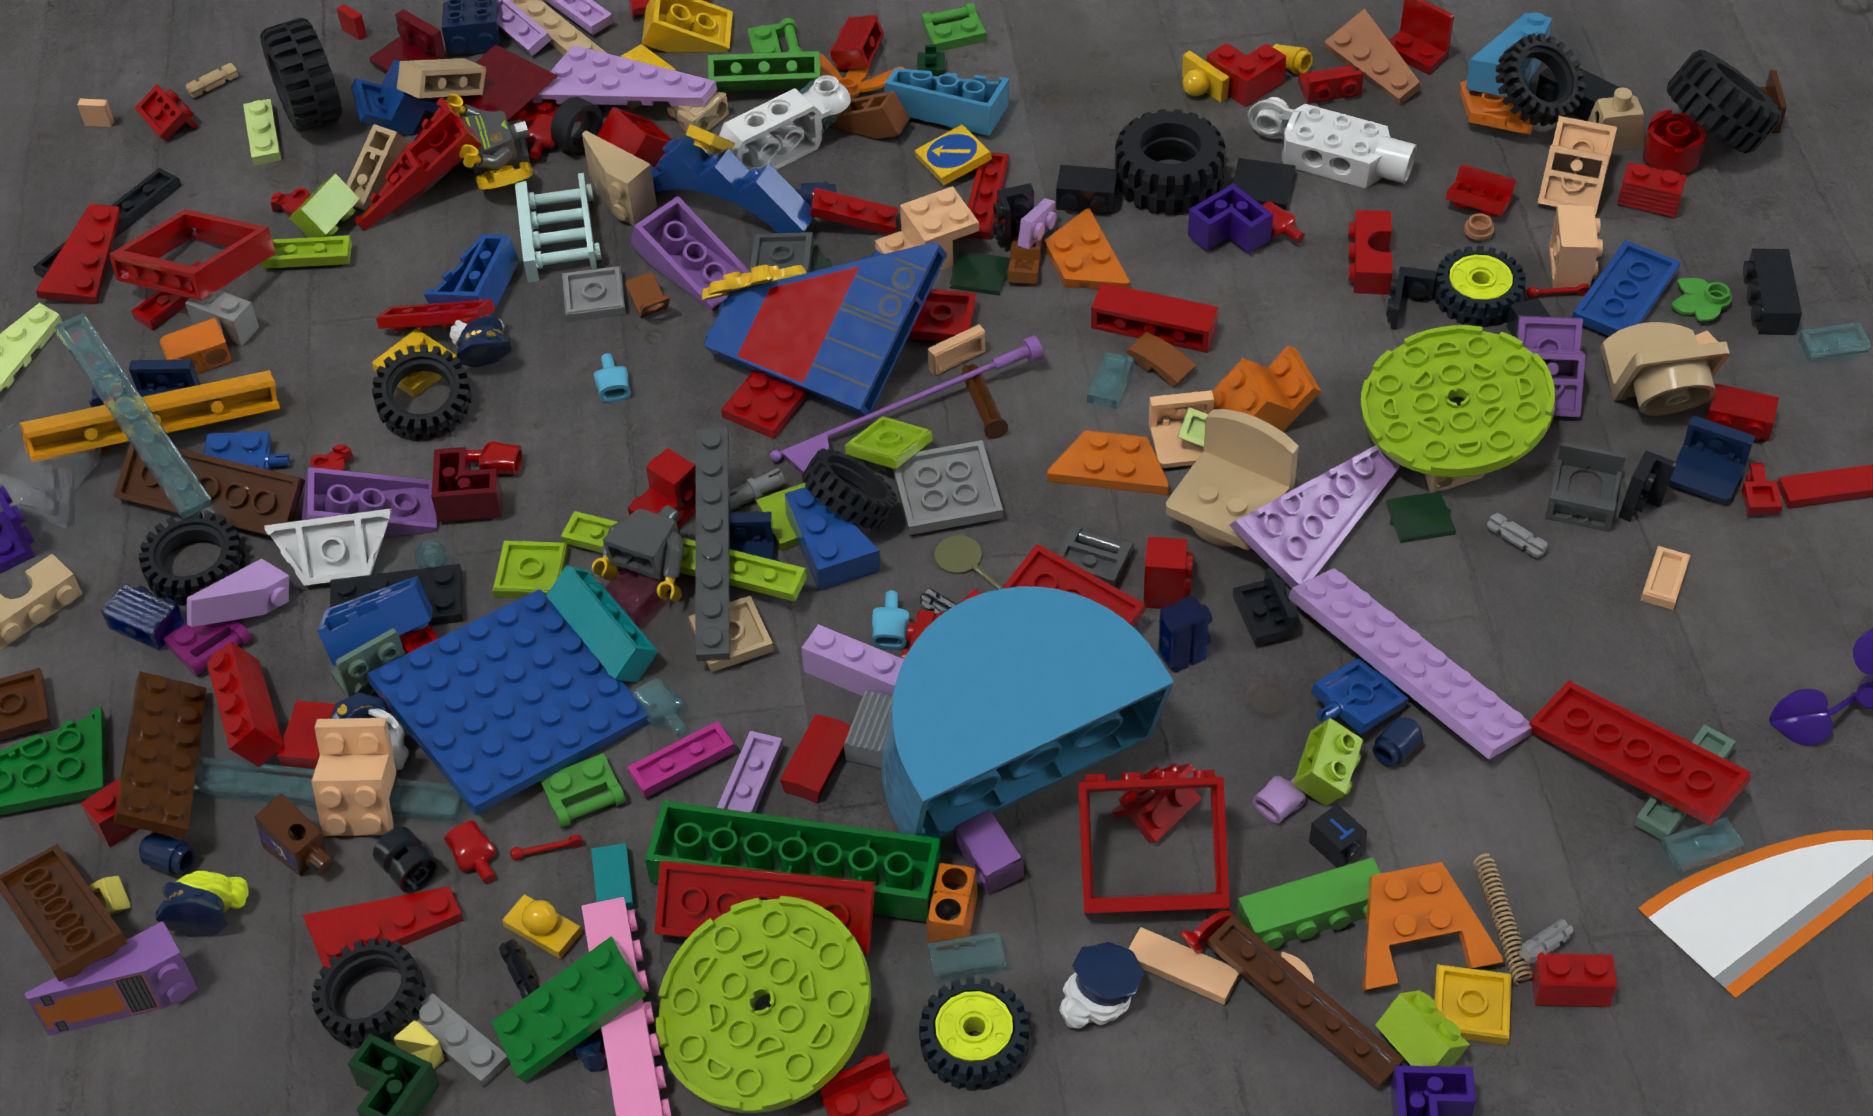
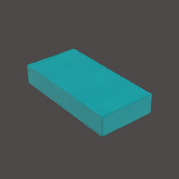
(612, 873)

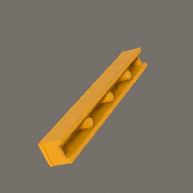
(173, 410)

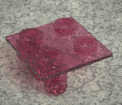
(635, 593)

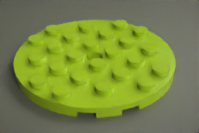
(1499, 422)
(775, 1054)

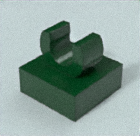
(931, 60)

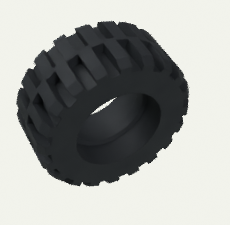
(301, 74)
(1724, 101)
(1169, 137)

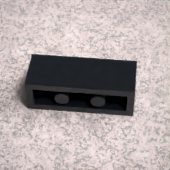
(1594, 89)
(1772, 291)

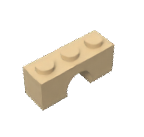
(51, 590)

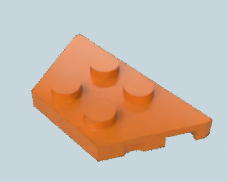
(1491, 111)
(1084, 255)
(1110, 463)

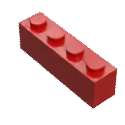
(1169, 318)
(244, 704)

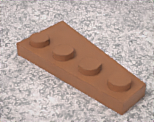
(1369, 50)

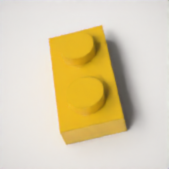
(709, 140)

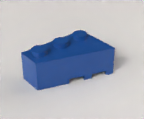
(367, 617)

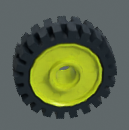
(1478, 285)
(974, 1058)

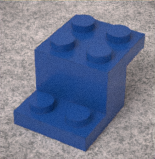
(388, 106)

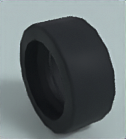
(565, 119)

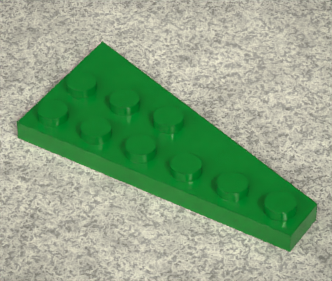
(55, 767)

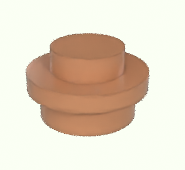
(1479, 227)

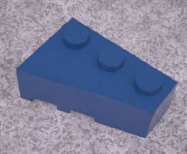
(481, 274)
(830, 545)

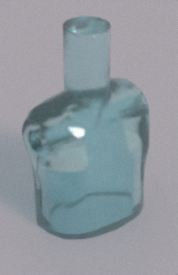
(660, 705)

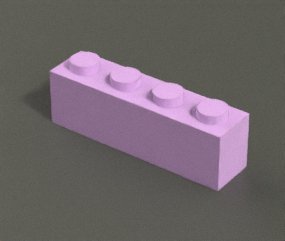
(849, 662)

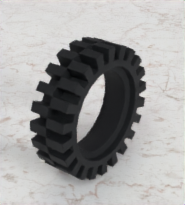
(1561, 66)
(427, 423)
(182, 532)

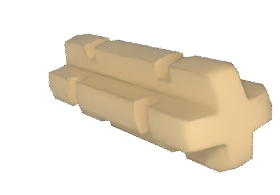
(211, 80)

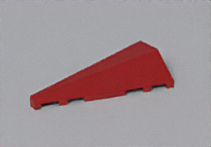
(421, 162)

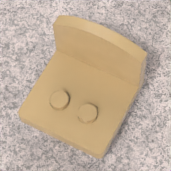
(1662, 367)
(1238, 472)

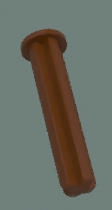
(994, 424)

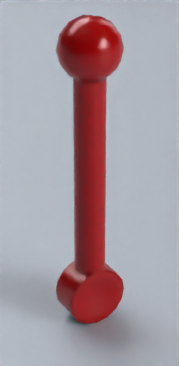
(1582, 289)
(574, 841)

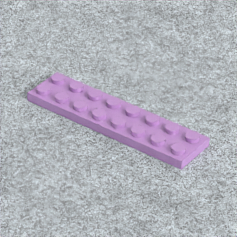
(1411, 663)

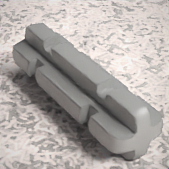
(1517, 535)
(1546, 940)

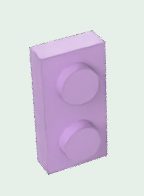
(1037, 223)

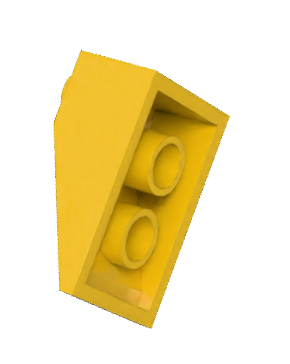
(687, 26)

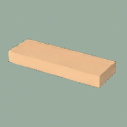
(1184, 966)

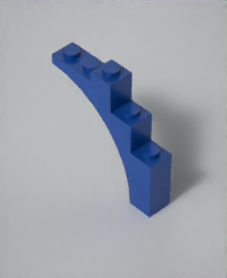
(725, 176)

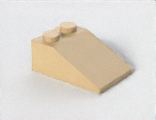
(620, 179)

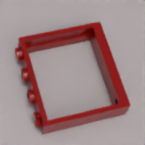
(140, 262)
(1155, 902)

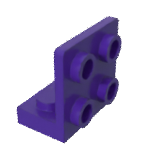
(14, 539)

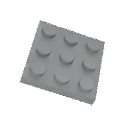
(947, 488)

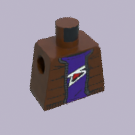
(292, 837)

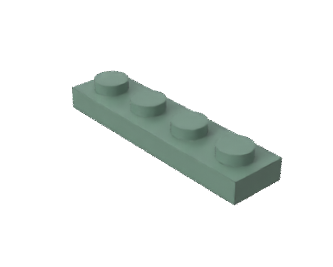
(1660, 817)

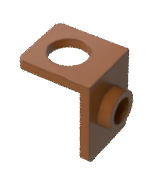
(647, 294)

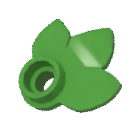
(1702, 298)

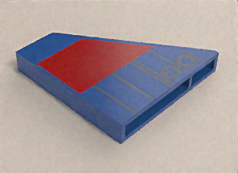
(830, 327)

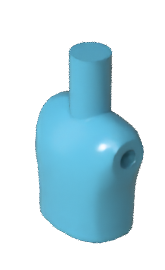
(612, 381)
(890, 624)

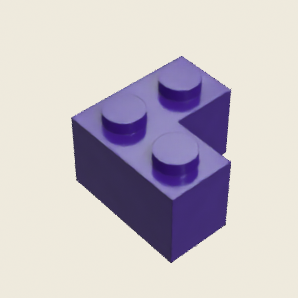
(1232, 216)
(1432, 1091)

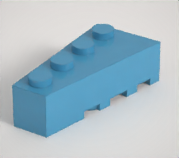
(1483, 64)
(950, 99)

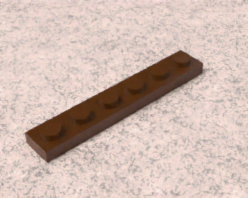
(1305, 1002)

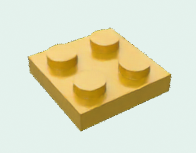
(419, 381)

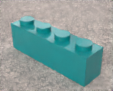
(602, 624)

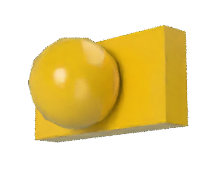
(1203, 77)
(542, 926)

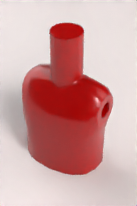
(540, 135)
(1283, 223)
(504, 457)
(471, 850)

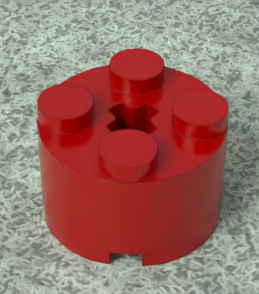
(1674, 142)

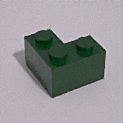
(395, 1079)

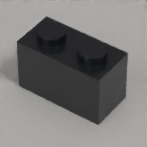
(1086, 188)

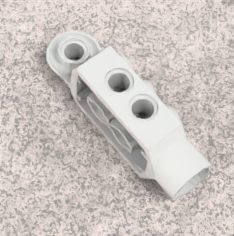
(785, 125)
(1333, 143)

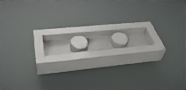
(461, 1041)

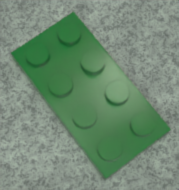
(567, 1009)

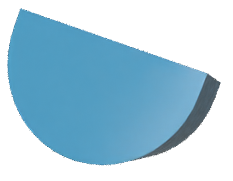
(1012, 701)

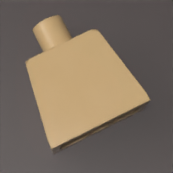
(1624, 113)

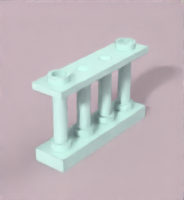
(531, 220)

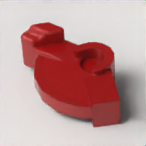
(289, 202)
(333, 460)
(1201, 935)

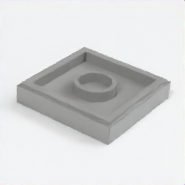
(593, 294)

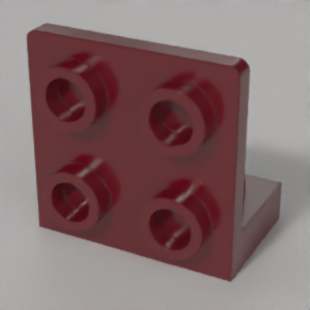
(416, 42)

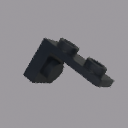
(1411, 284)

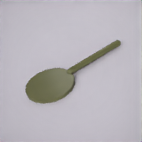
(961, 555)

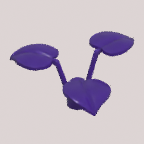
(1804, 713)

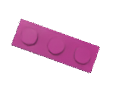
(681, 759)

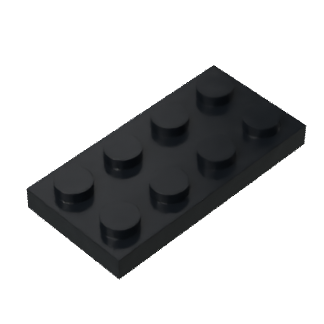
(441, 584)

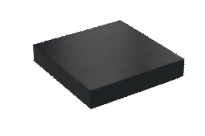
(1265, 181)

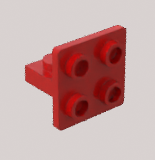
(1158, 810)

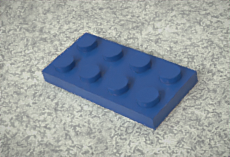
(1626, 289)

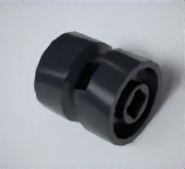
(405, 859)

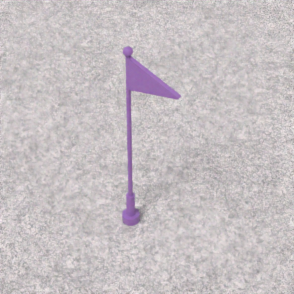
(802, 453)

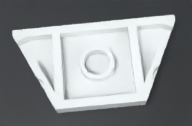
(331, 545)

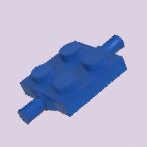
(245, 448)
(1358, 696)

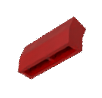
(815, 758)

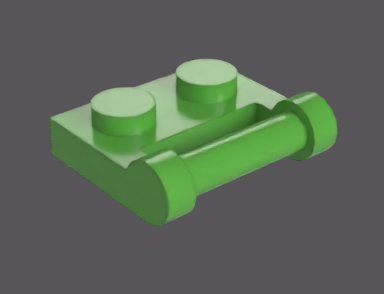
(955, 33)
(765, 38)
(579, 783)

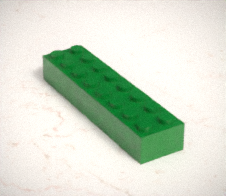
(898, 862)

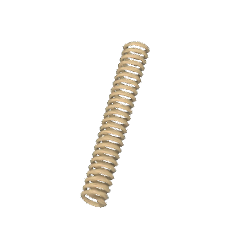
(1498, 926)

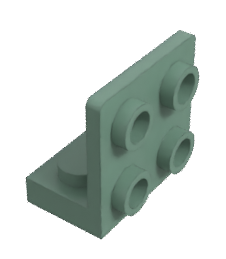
(354, 666)

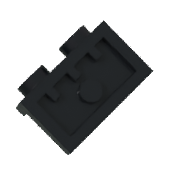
(1010, 208)
(1647, 484)

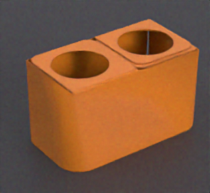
(199, 342)
(944, 930)

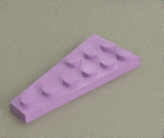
(616, 80)
(1311, 521)

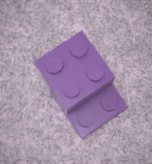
(1559, 346)

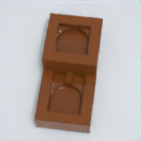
(1024, 262)
(1164, 358)

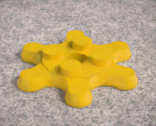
(758, 275)

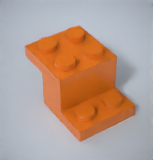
(1271, 392)

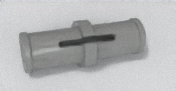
(756, 488)

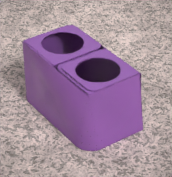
(989, 851)

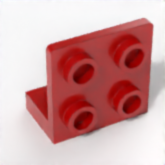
(1423, 35)

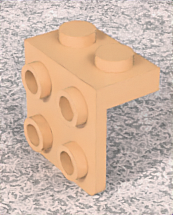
(1165, 421)

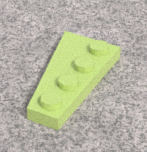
(23, 339)

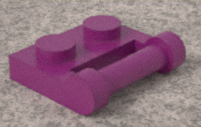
(198, 643)

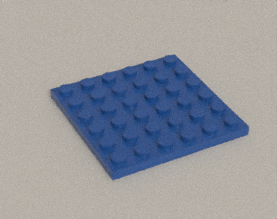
(507, 700)

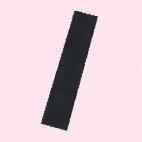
(132, 208)

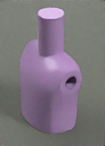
(1278, 799)

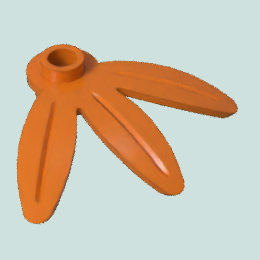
(855, 78)

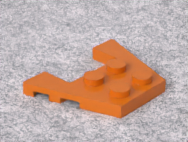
(1416, 907)

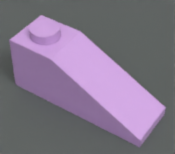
(240, 595)

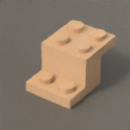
(1577, 163)
(931, 219)
(354, 776)

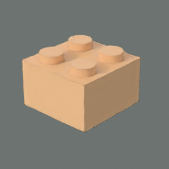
(1574, 246)

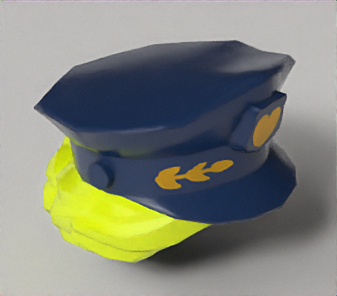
(198, 902)

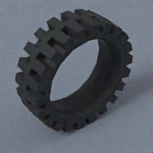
(849, 488)
(353, 964)

